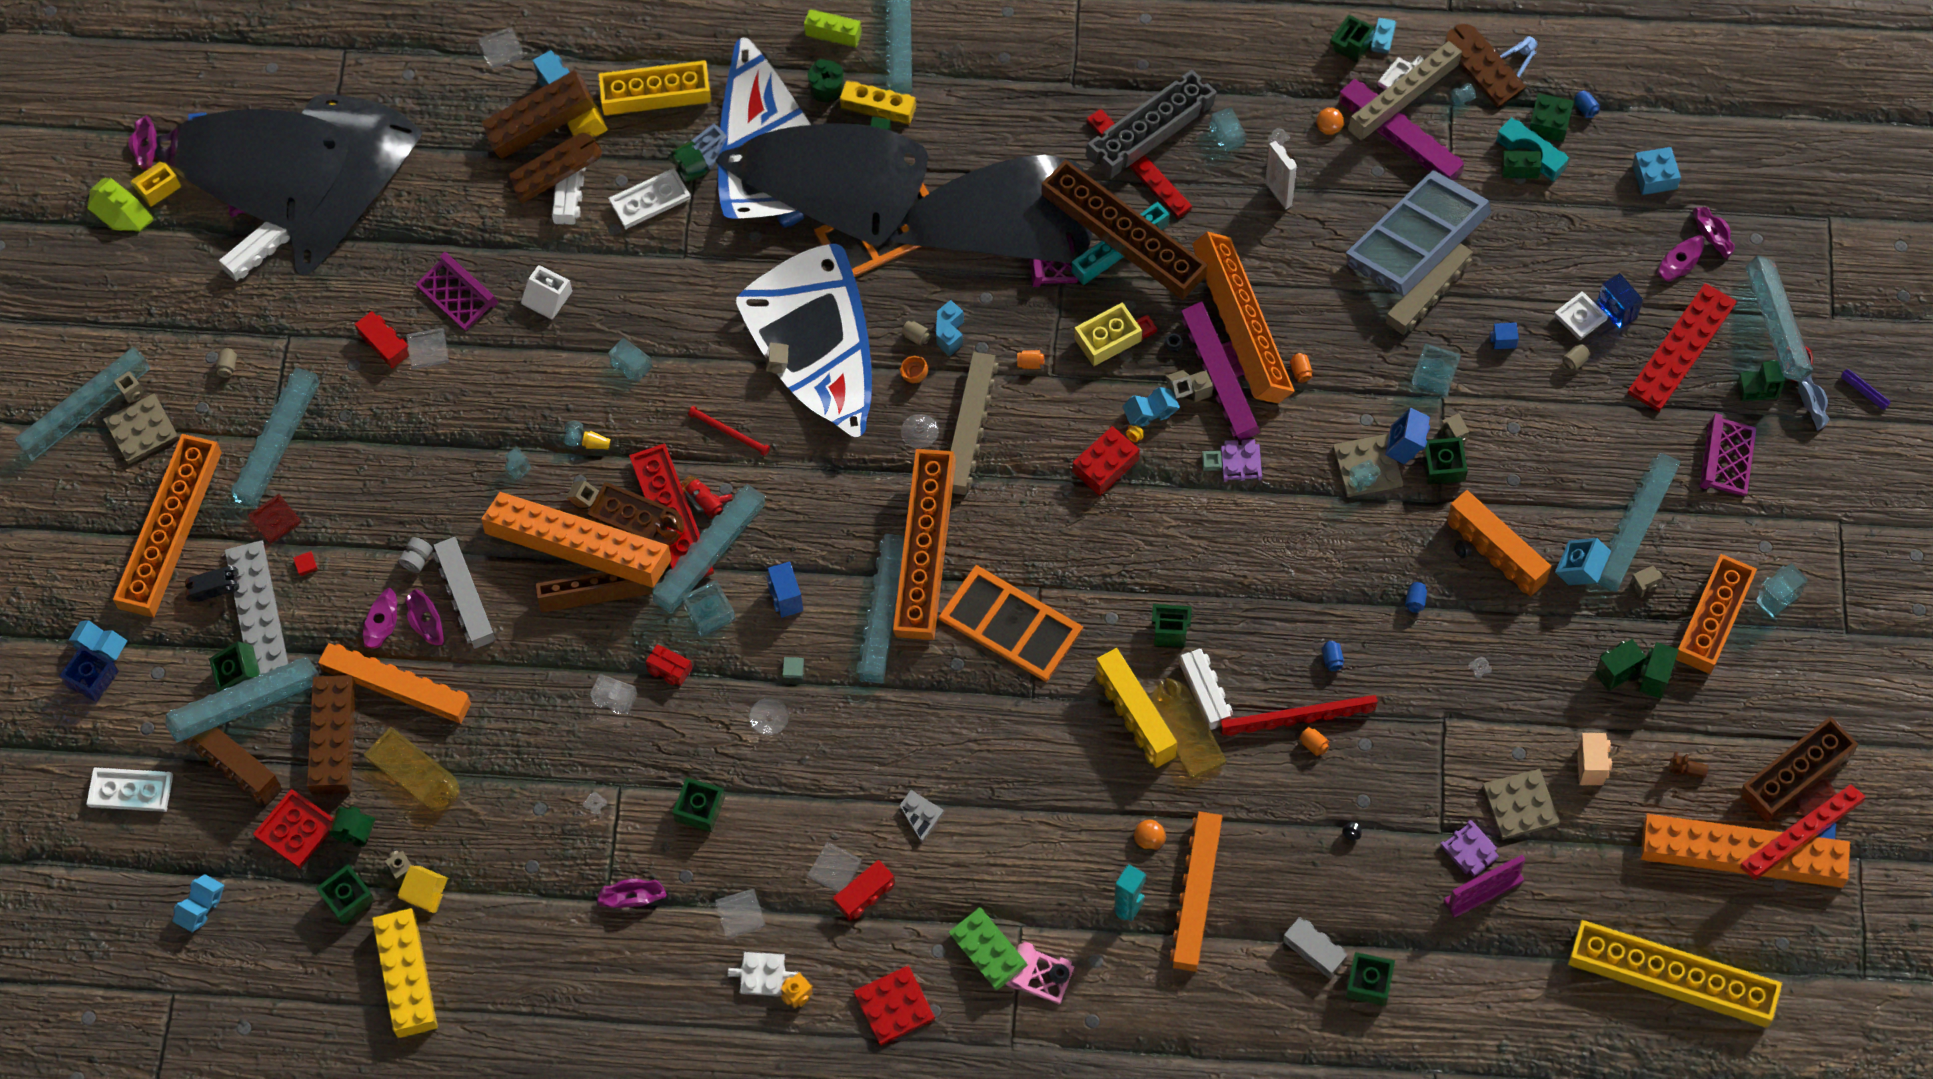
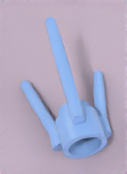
(1525, 47)

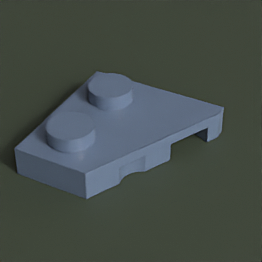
(710, 144)

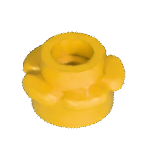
(1134, 433)

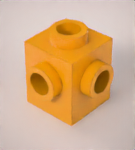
(796, 990)

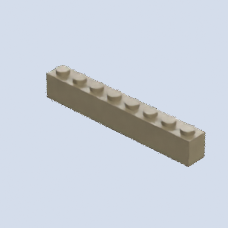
(1404, 90)
(971, 417)

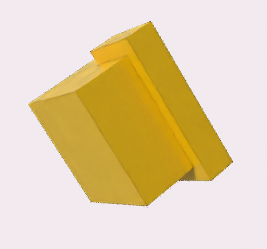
(589, 122)
(422, 888)

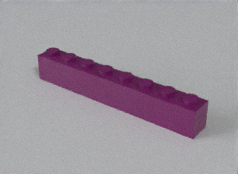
(1405, 134)
(1221, 372)

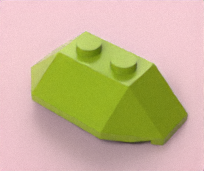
(117, 207)

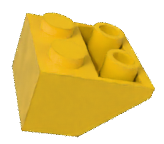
(156, 183)

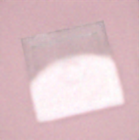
(501, 48)
(427, 348)
(834, 867)
(740, 913)

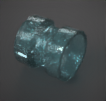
(1463, 94)
(573, 433)

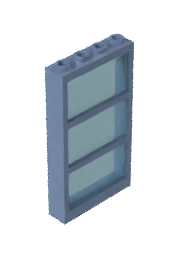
(1418, 233)

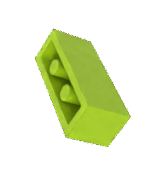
(832, 28)

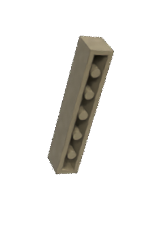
(1427, 291)

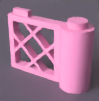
(1022, 979)

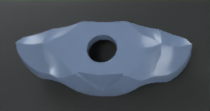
(1814, 401)

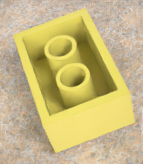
(1108, 334)

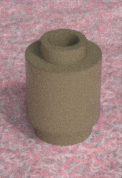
(916, 332)
(1575, 358)
(226, 362)

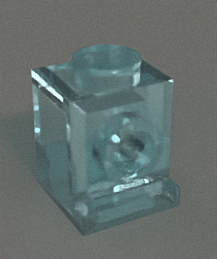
(517, 463)
(1364, 474)

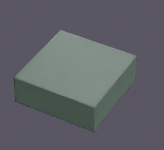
(1212, 460)
(793, 667)

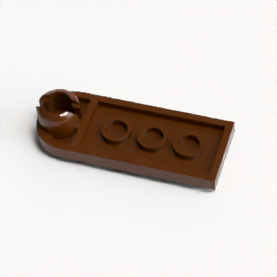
(1485, 65)
(555, 166)
(636, 514)

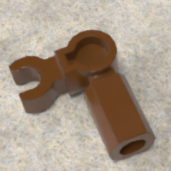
(1681, 765)

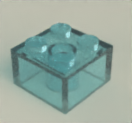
(1436, 369)
(1781, 589)
(708, 608)

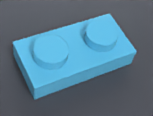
(1383, 35)

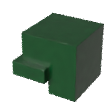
(1353, 38)
(1171, 624)

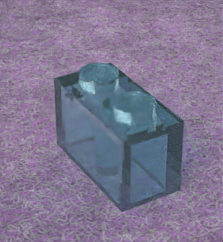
(1228, 129)
(630, 360)

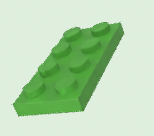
(988, 948)

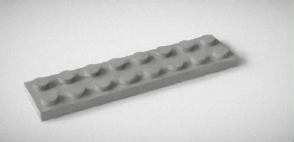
(257, 605)

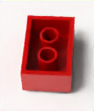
(1106, 460)

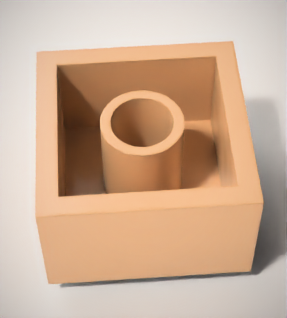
(1593, 758)

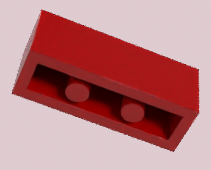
(382, 339)
(864, 890)

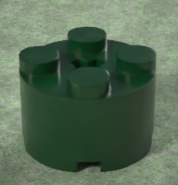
(825, 80)
(688, 161)
(351, 826)

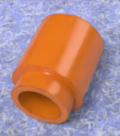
(1030, 359)
(1301, 367)
(1314, 741)

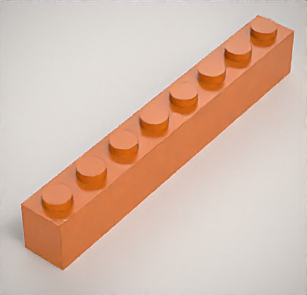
(395, 683)
(1197, 891)

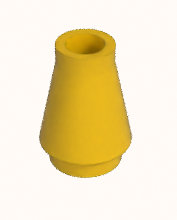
(595, 441)

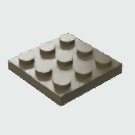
(141, 429)
(1358, 451)
(1520, 804)

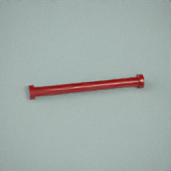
(693, 412)

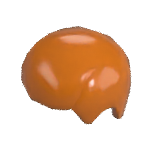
(1329, 121)
(914, 369)
(1149, 835)

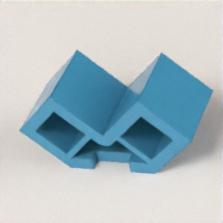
(948, 320)
(1159, 405)
(102, 642)
(203, 895)

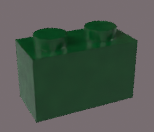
(1521, 164)

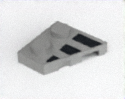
(920, 814)

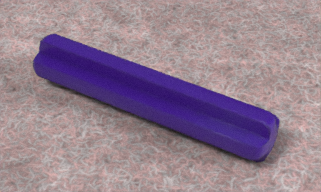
(1865, 389)

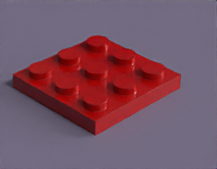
(294, 828)
(894, 1005)

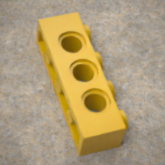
(885, 109)

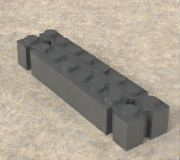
(1150, 124)

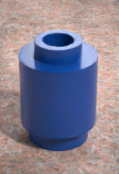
(1586, 104)
(790, 218)
(1416, 597)
(1332, 656)

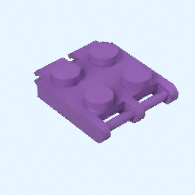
(1241, 460)
(1470, 849)

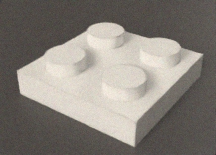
(1581, 315)

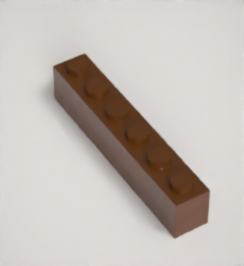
(586, 590)

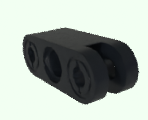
(211, 584)

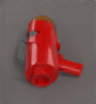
(702, 498)

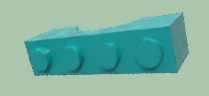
(1516, 135)
(1127, 893)

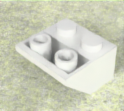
(546, 292)

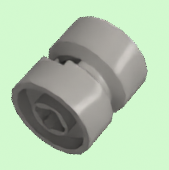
(416, 553)

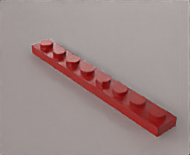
(1147, 172)
(1302, 714)
(1802, 832)

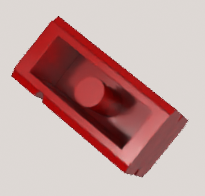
(668, 665)

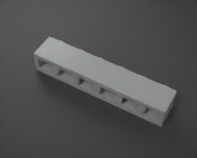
(464, 593)

